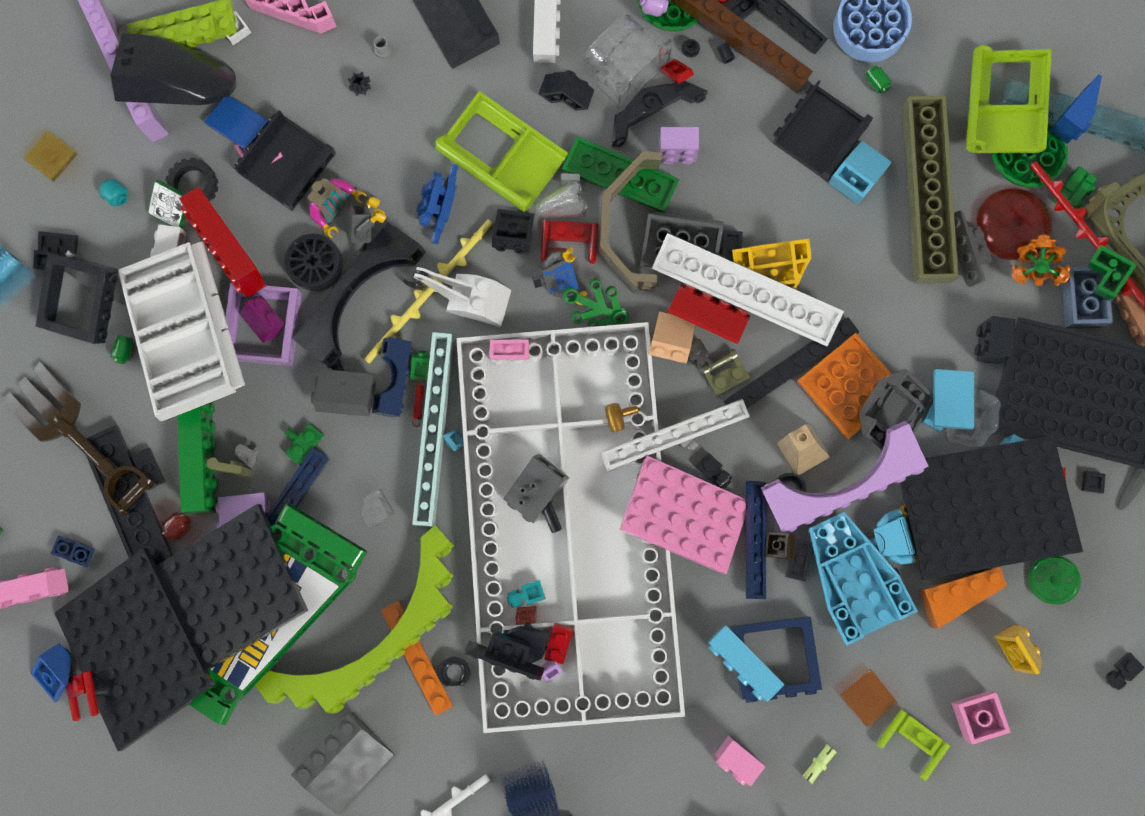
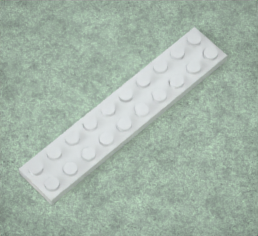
(747, 289)

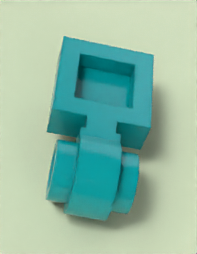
(531, 593)

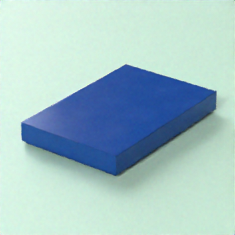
(236, 122)

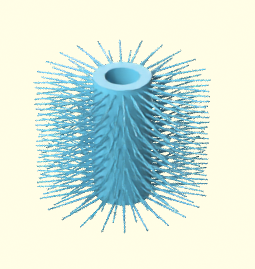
(8, 267)

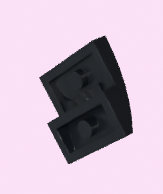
(53, 243)

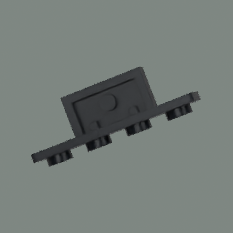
(506, 653)

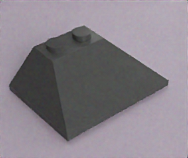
(892, 401)

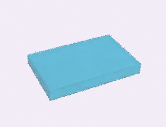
(953, 399)

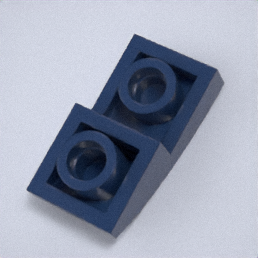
(72, 551)

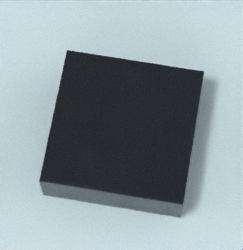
(1093, 482)

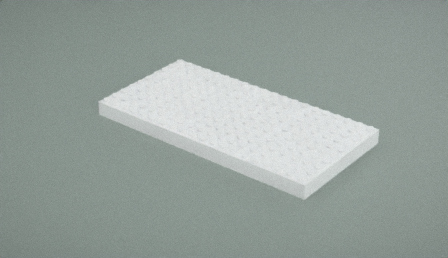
(592, 573)

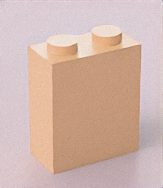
(672, 338)

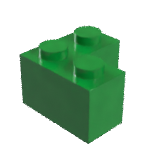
(1115, 270)

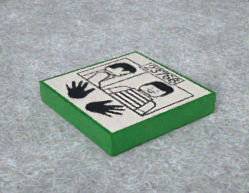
(166, 204)

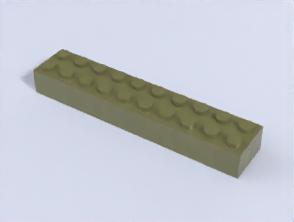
(930, 190)

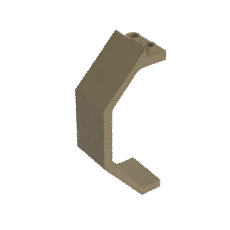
(645, 160)

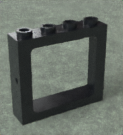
(51, 291)

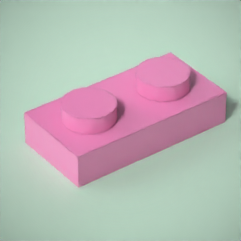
(509, 349)

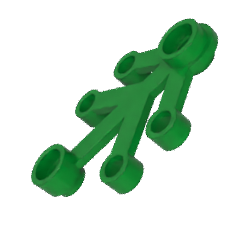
(597, 307)

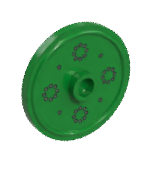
(1054, 580)

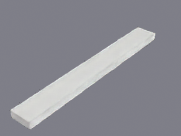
(674, 434)

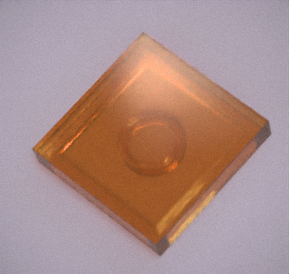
(868, 698)

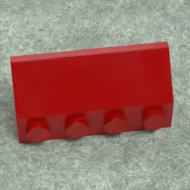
(709, 313)

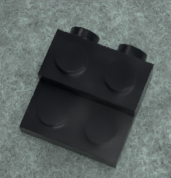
(512, 231)

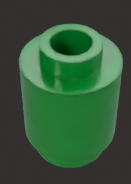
(878, 79)
(122, 349)

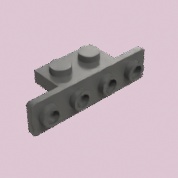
(971, 249)

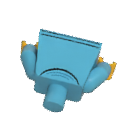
(894, 538)

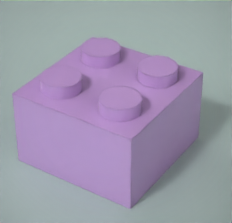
(679, 144)

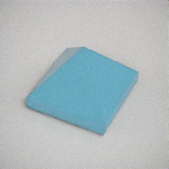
(454, 440)

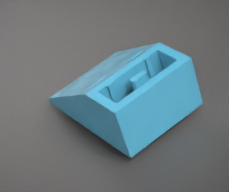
(859, 172)

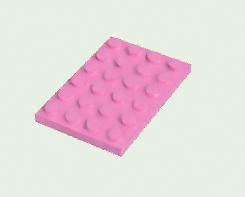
(684, 515)

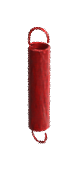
(418, 402)

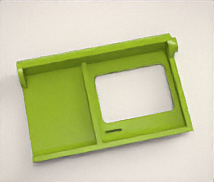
(1008, 126)
(525, 166)

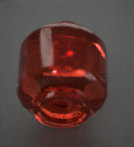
(176, 526)

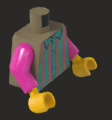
(328, 200)

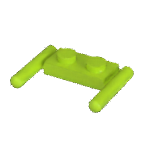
(919, 736)

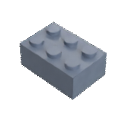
(1080, 304)

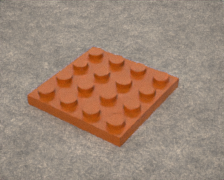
(844, 383)

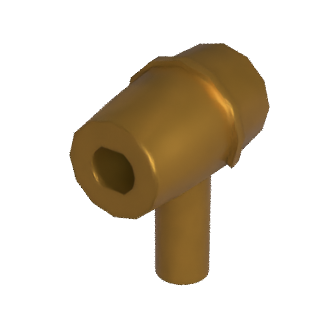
(615, 415)

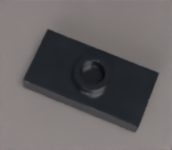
(146, 461)

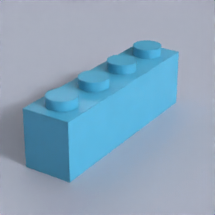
(745, 663)

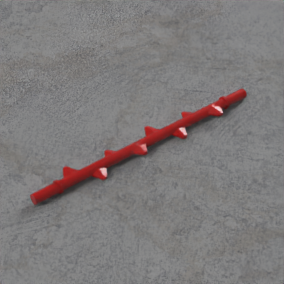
(1084, 231)

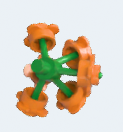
(1042, 268)

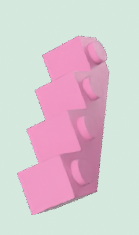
(316, 18)
(33, 587)

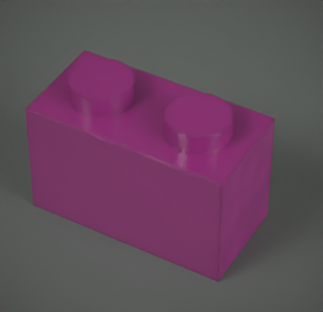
(262, 319)

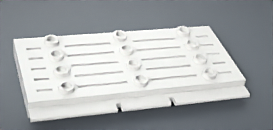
(180, 330)

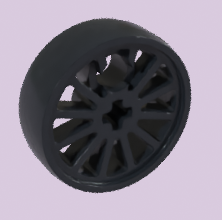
(335, 265)

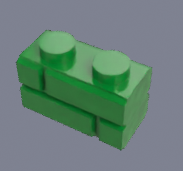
(1077, 187)

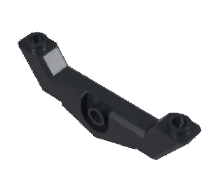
(651, 100)

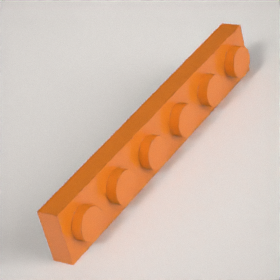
(420, 665)

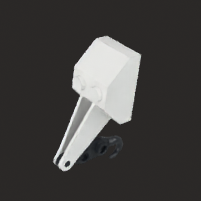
(470, 296)

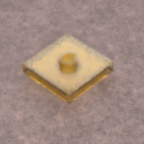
(50, 156)

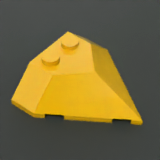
(778, 261)

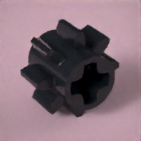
(359, 78)

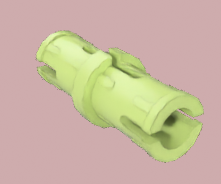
(819, 764)

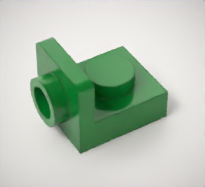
(420, 365)

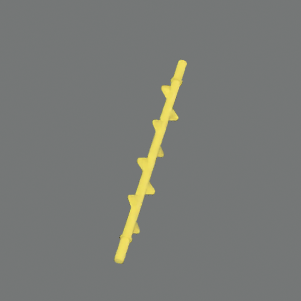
(421, 296)

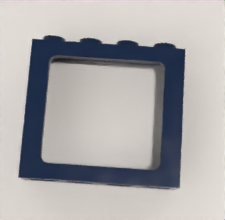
(789, 690)

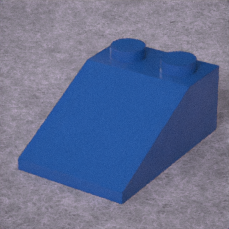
(1078, 115)

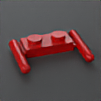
(569, 232)
(81, 685)

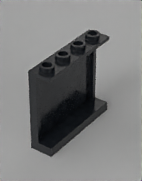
(820, 131)
(292, 174)

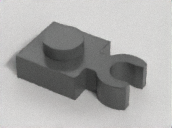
(699, 355)

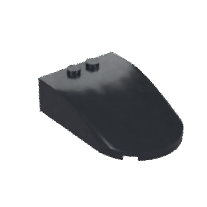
(167, 73)

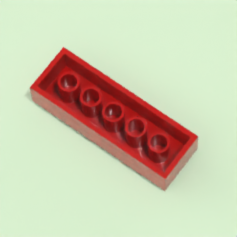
(221, 243)

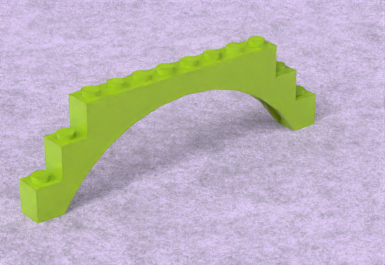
(424, 610)

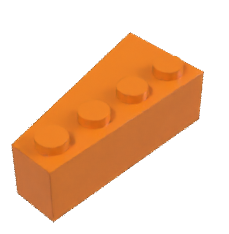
(956, 596)

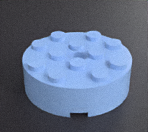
(872, 28)

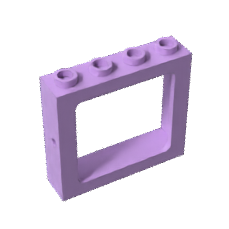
(232, 312)

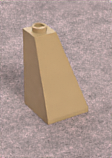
(803, 449)

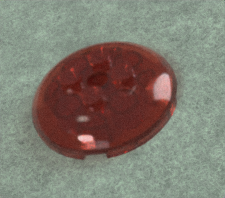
(997, 224)

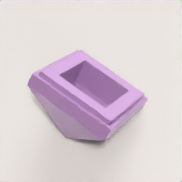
(551, 670)

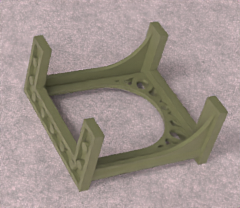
(1109, 198)

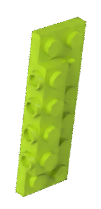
(191, 25)

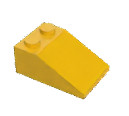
(1019, 649)

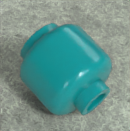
(114, 192)

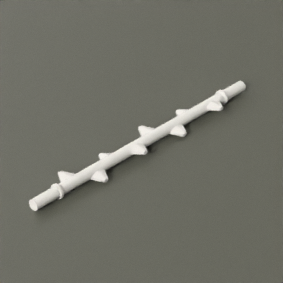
(457, 796)

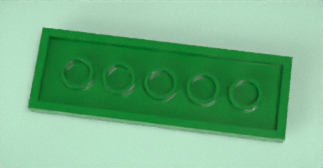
(604, 166)

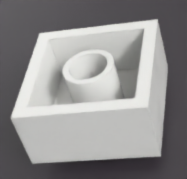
(243, 30)

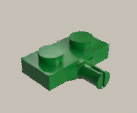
(303, 443)

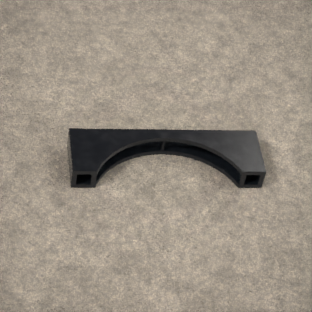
(320, 331)

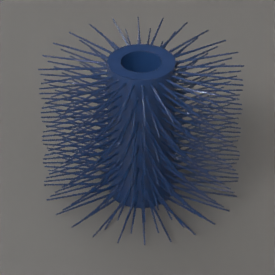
(532, 795)

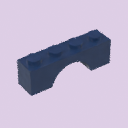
(396, 354)

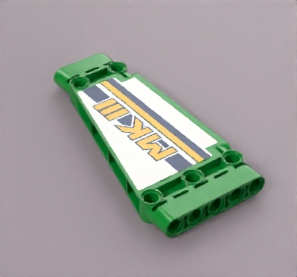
(319, 584)

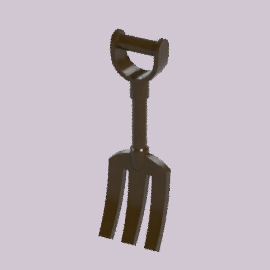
(62, 424)

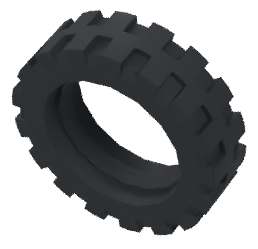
(191, 165)

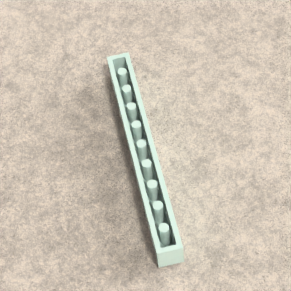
(433, 430)

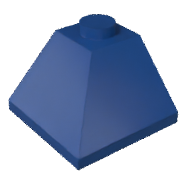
(53, 671)

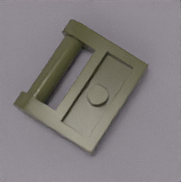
(728, 378)
(233, 467)

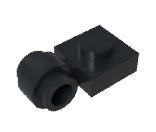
(709, 467)
(1128, 669)

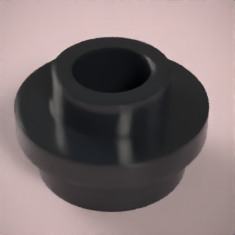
(690, 43)

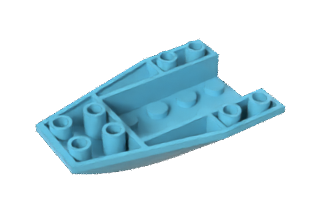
(857, 580)

